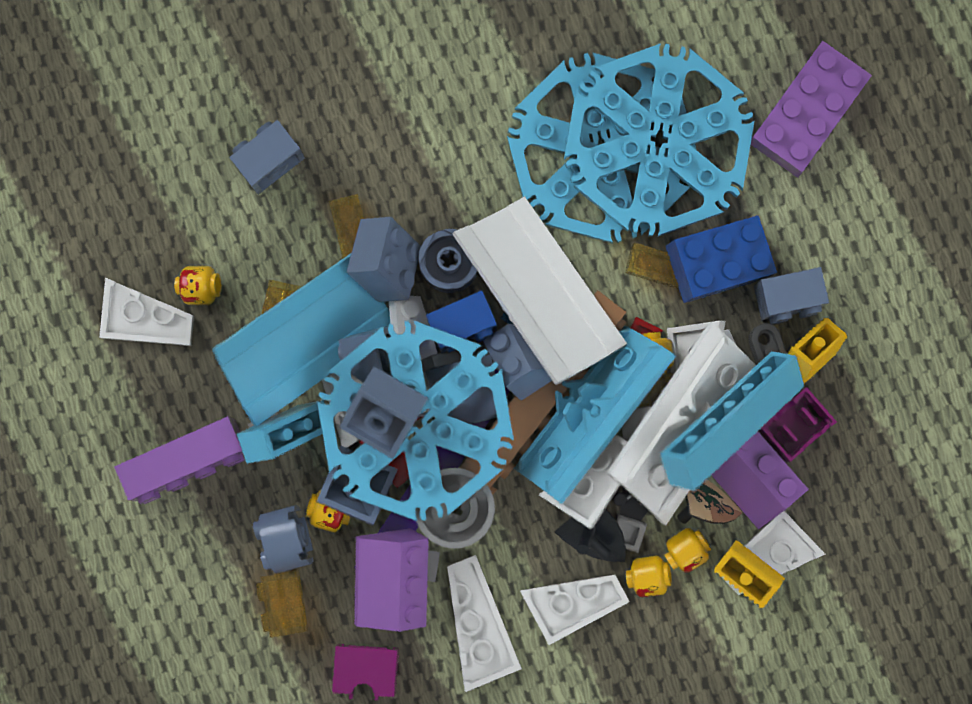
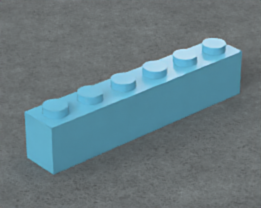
(732, 420)

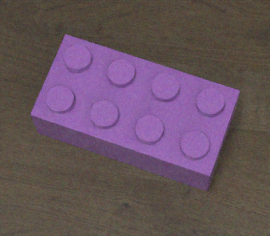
(810, 109)
(180, 460)

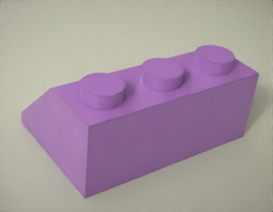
(759, 481)
(391, 580)

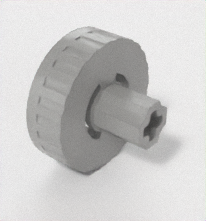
(469, 531)

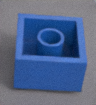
(465, 318)

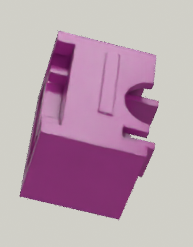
(796, 426)
(365, 666)

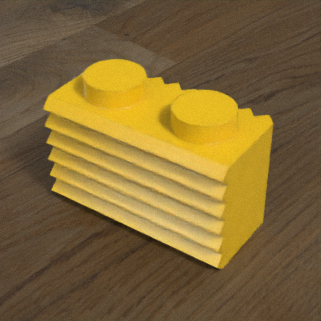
(817, 347)
(749, 574)

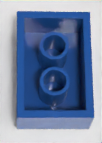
(721, 259)

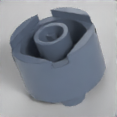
(432, 267)
(283, 539)

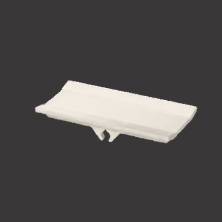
(540, 290)
(698, 384)

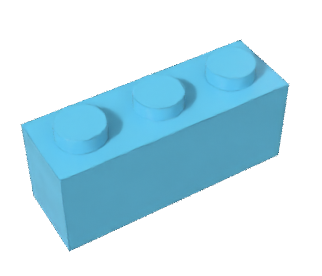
(281, 432)

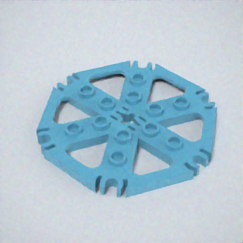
(553, 135)
(681, 156)
(442, 431)

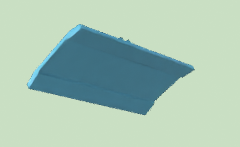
(297, 341)
(592, 414)

